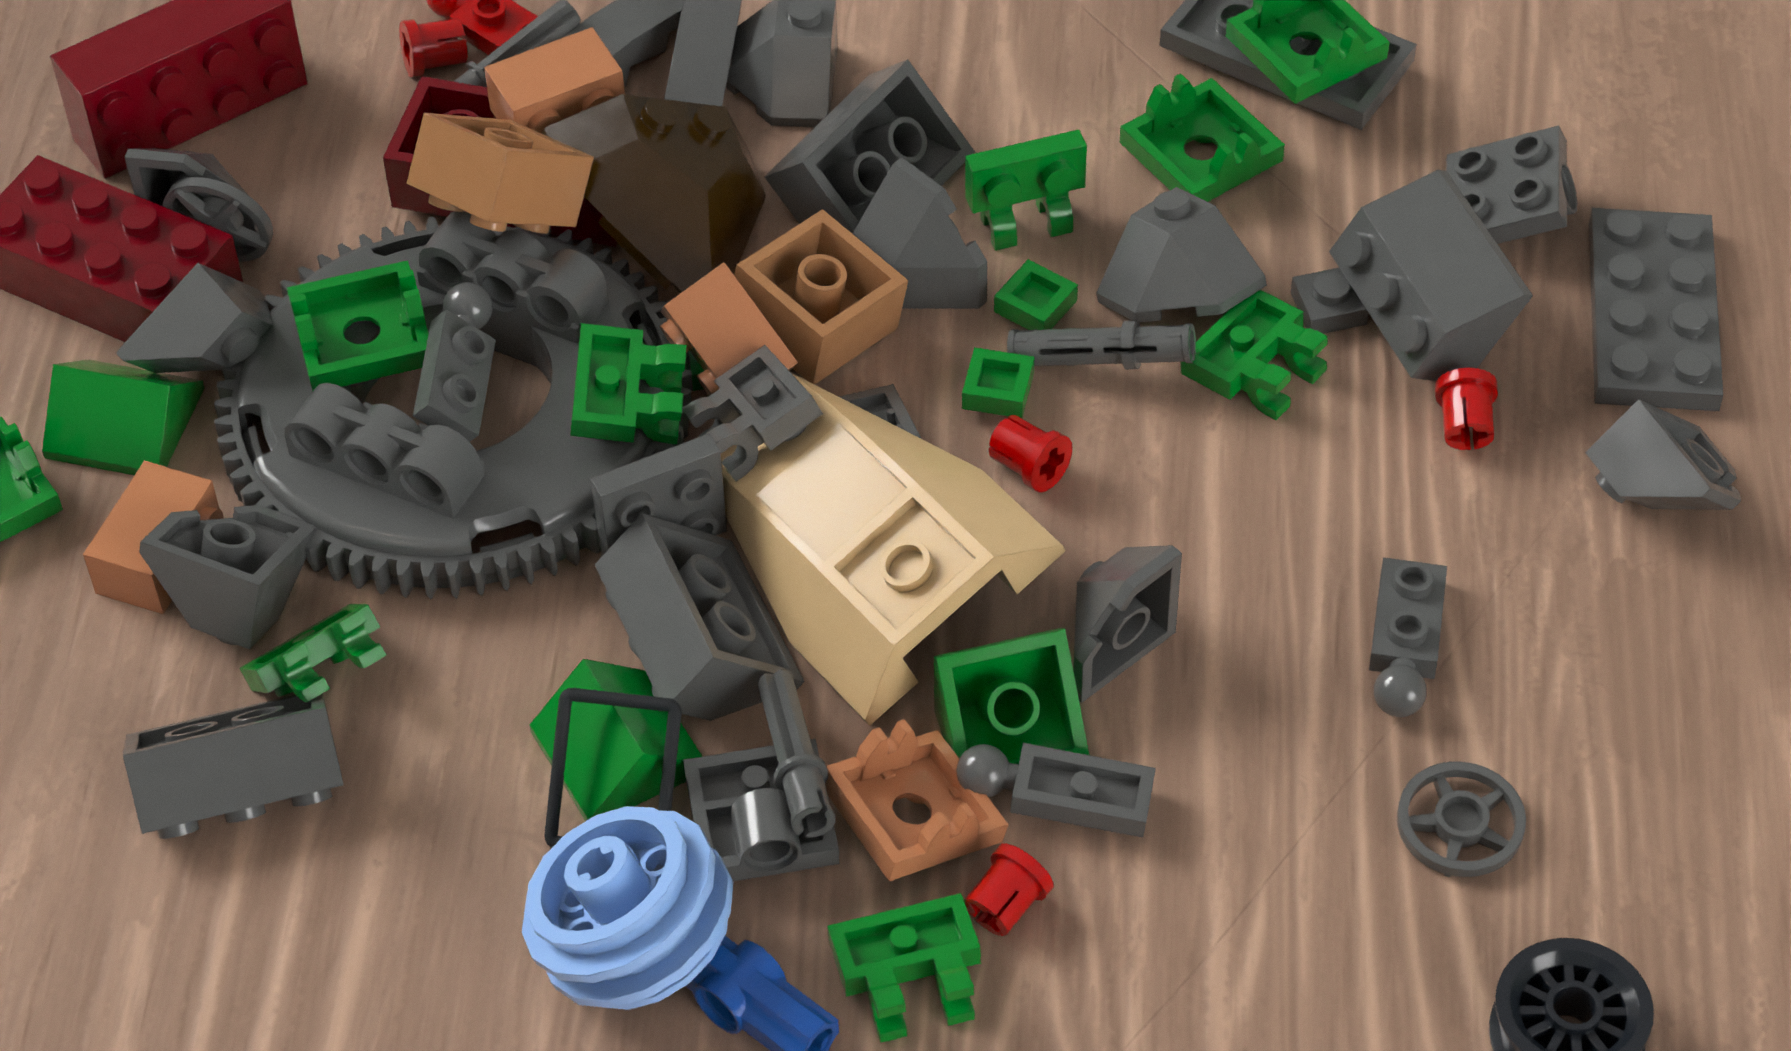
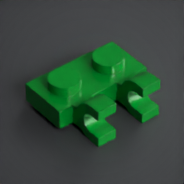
(1025, 172)
(1244, 341)
(607, 386)
(336, 637)
(904, 946)

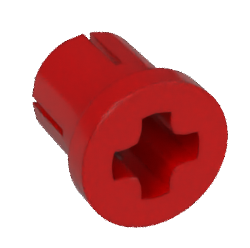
(432, 45)
(1467, 402)
(1031, 452)
(1007, 889)

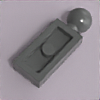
(457, 362)
(1406, 633)
(1063, 786)

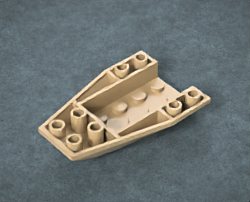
(874, 544)

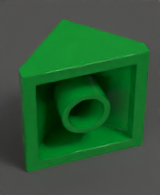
(116, 415)
(1010, 696)
(611, 750)

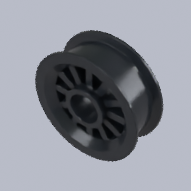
(1574, 981)

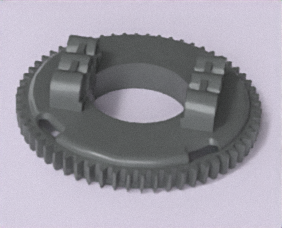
(411, 497)

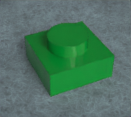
(1035, 297)
(998, 382)

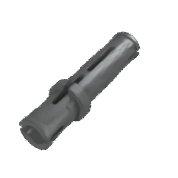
(1108, 345)

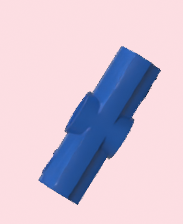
(750, 993)

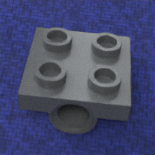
(1517, 183)
(671, 485)
(749, 816)

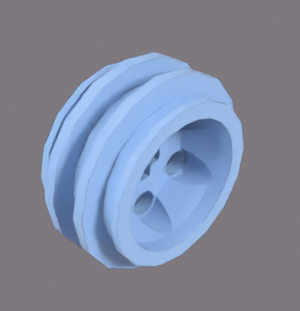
(627, 908)

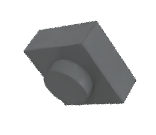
(1328, 301)

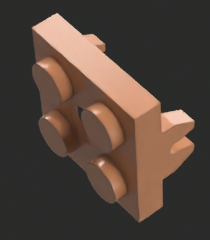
(924, 774)

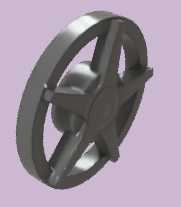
(224, 214)
(1461, 819)

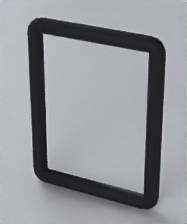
(613, 699)

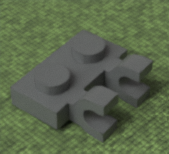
(754, 406)

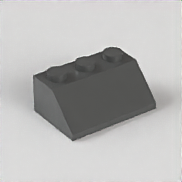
(860, 139)
(1431, 276)
(693, 617)
(231, 764)

